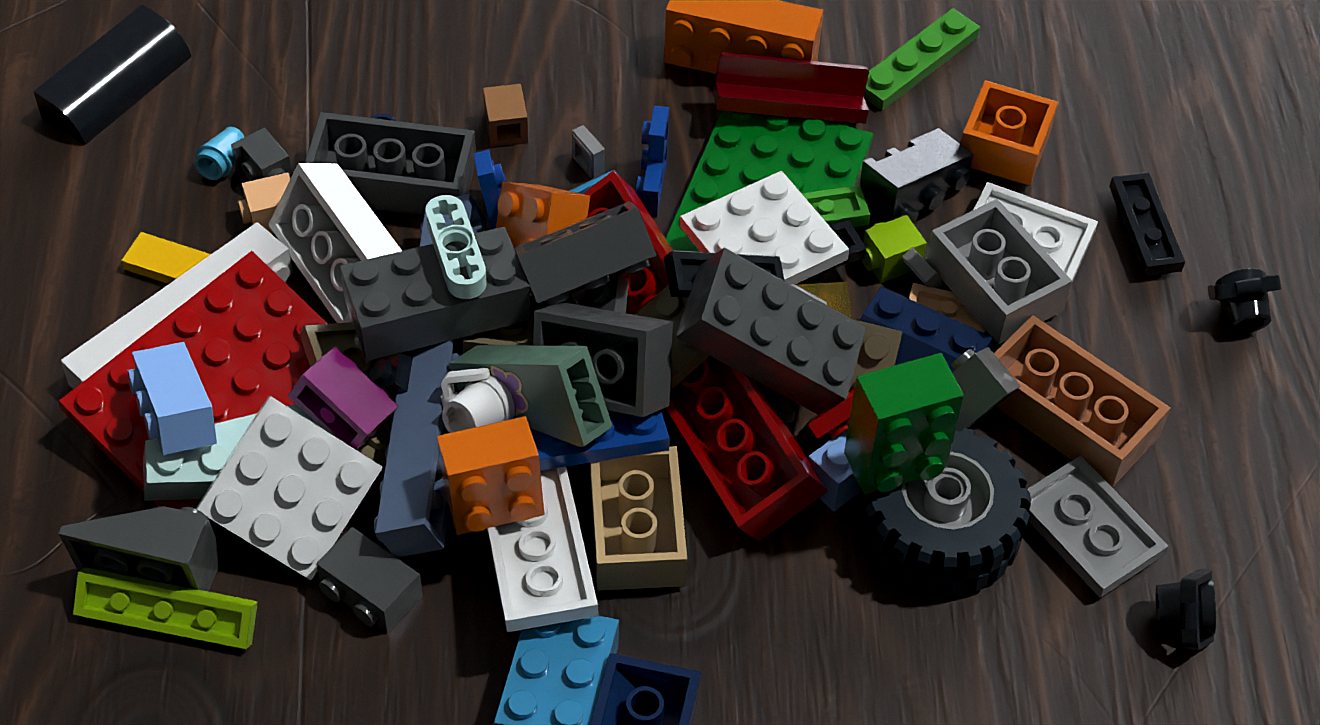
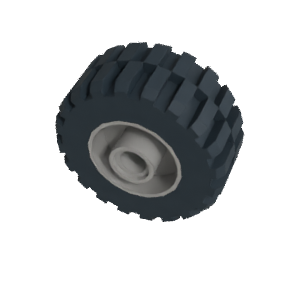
(951, 527)

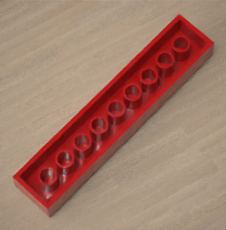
(721, 410)

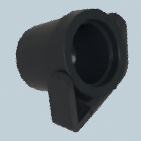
(1245, 298)
(1188, 608)

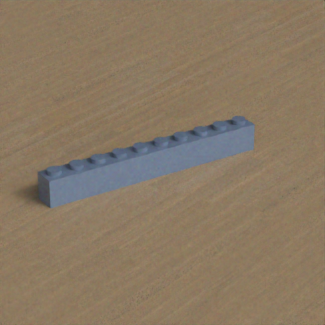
(413, 492)

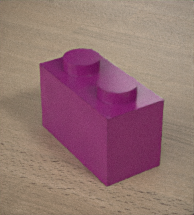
(342, 399)

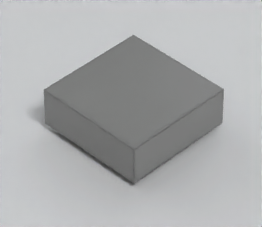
(588, 152)
(923, 270)

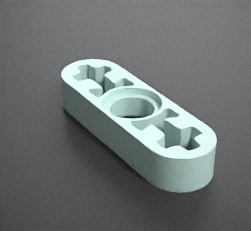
(452, 260)

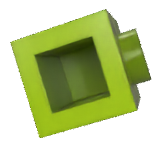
(887, 244)

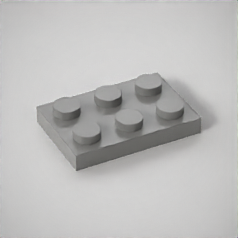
(1092, 526)

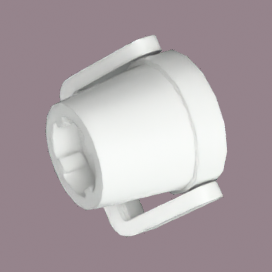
(480, 403)

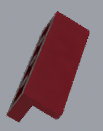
(791, 88)

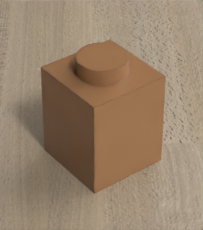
(505, 115)

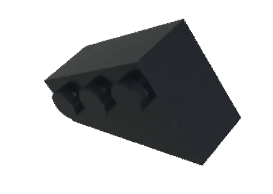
(914, 178)

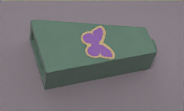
(548, 386)

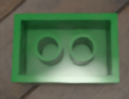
(902, 423)

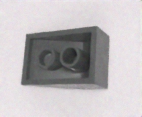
(149, 545)

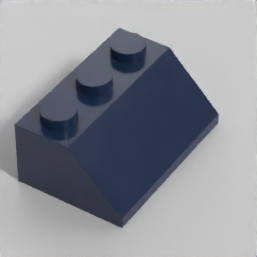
(923, 329)
(646, 693)

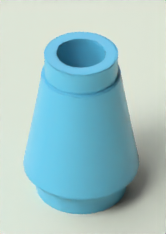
(216, 156)

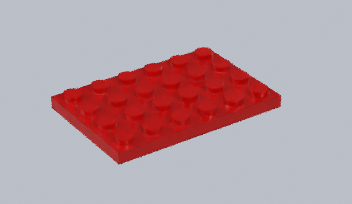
(243, 347)

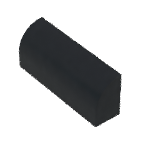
(112, 75)

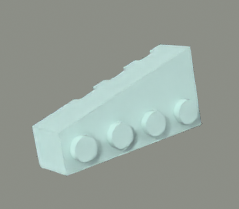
(191, 472)

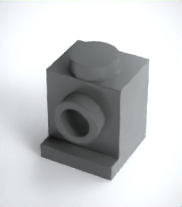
(260, 156)

